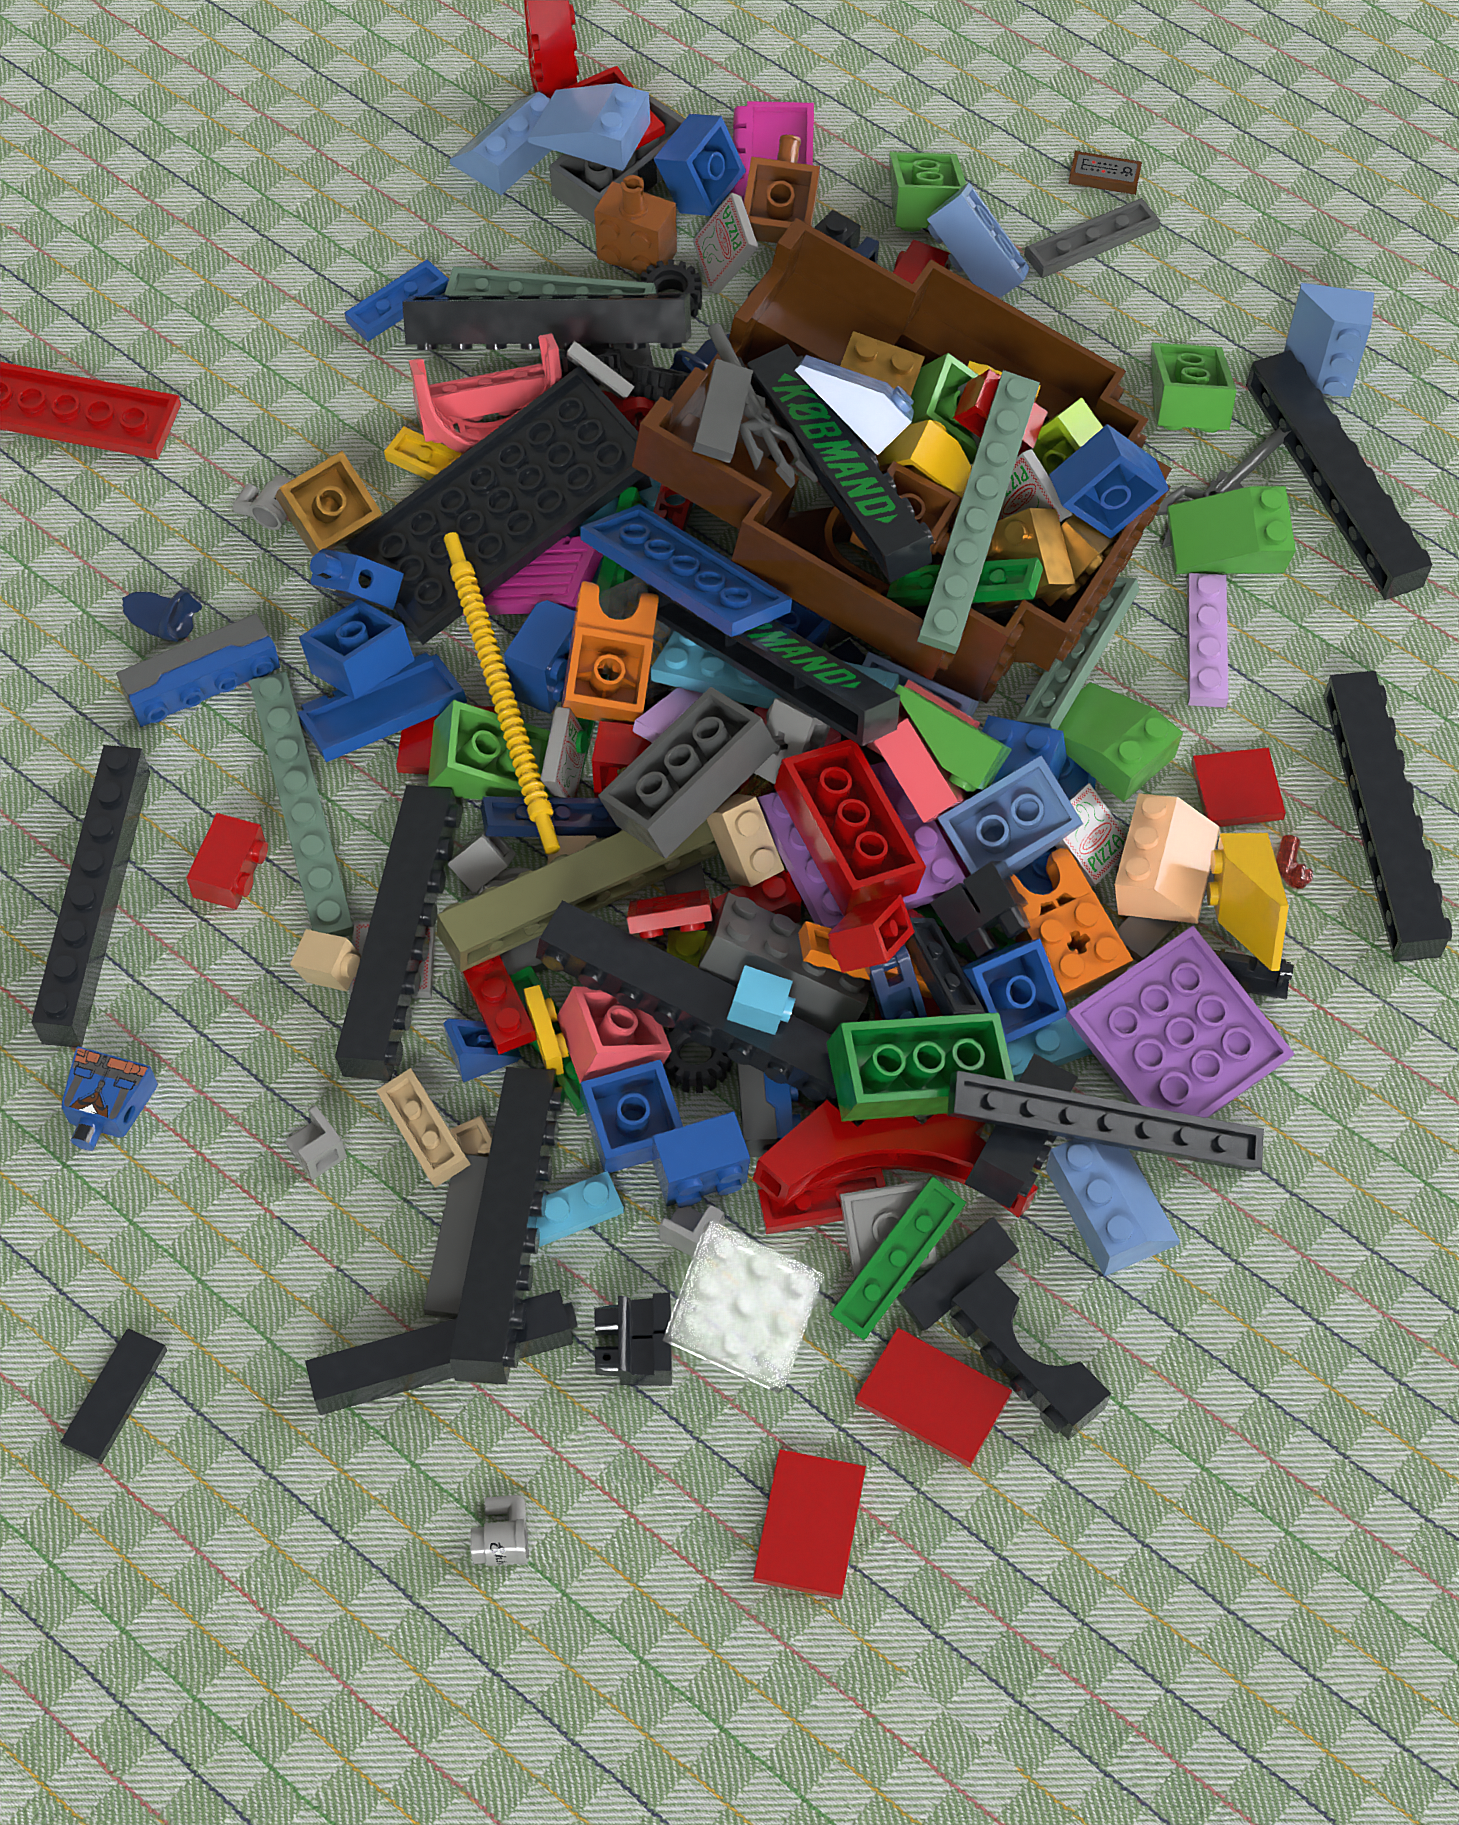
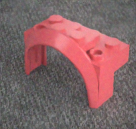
(470, 398)

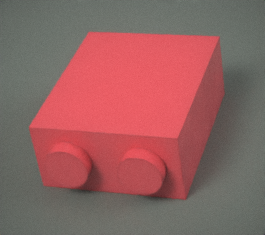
(919, 771)

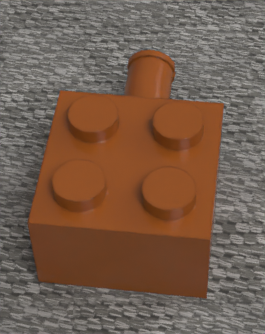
(780, 191)
(634, 227)
(930, 503)

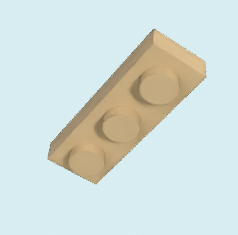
(423, 1127)

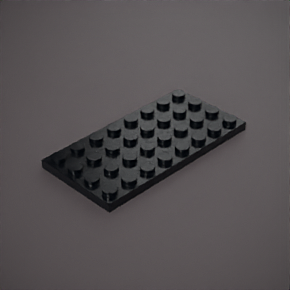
(505, 500)

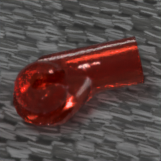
(1289, 869)

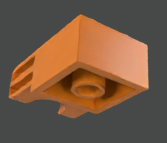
(610, 648)
(1077, 920)

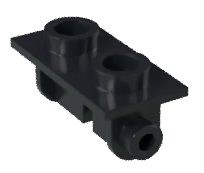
(1255, 976)

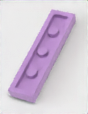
(1207, 640)

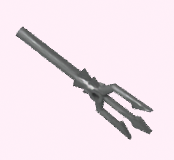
(761, 421)
(1225, 481)

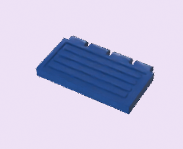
(393, 705)

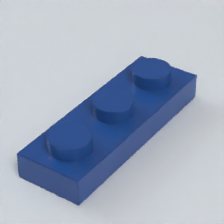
(385, 306)

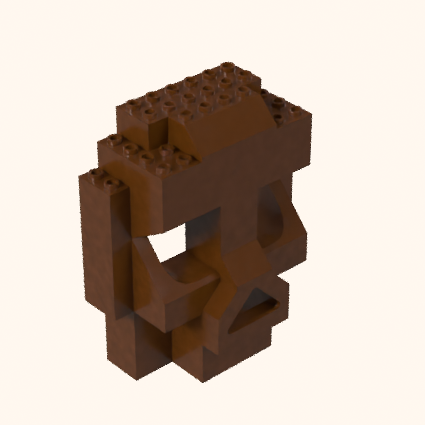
(813, 304)

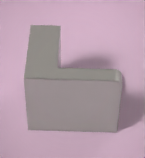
(481, 860)
(316, 1145)
(687, 1226)

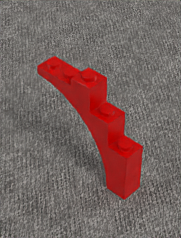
(829, 1147)

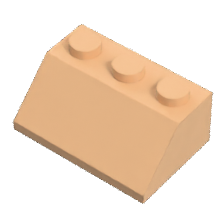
(1165, 860)

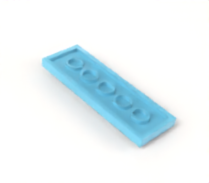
(696, 669)

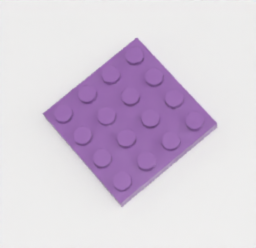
(941, 867)
(1180, 1031)

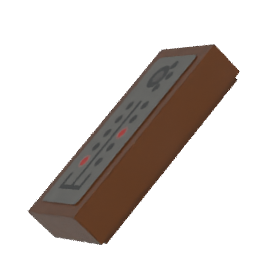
(1105, 172)

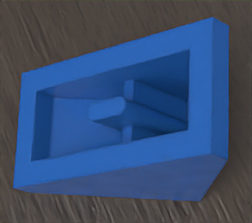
(474, 1049)

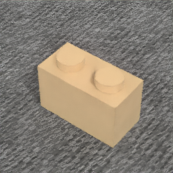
(744, 840)

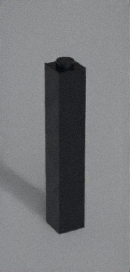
(423, 1356)

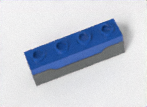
(198, 670)
(764, 1109)

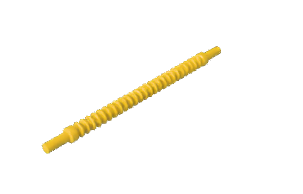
(503, 697)

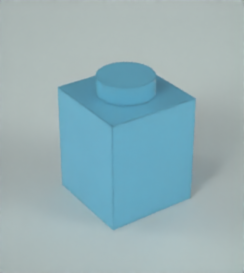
(761, 1000)

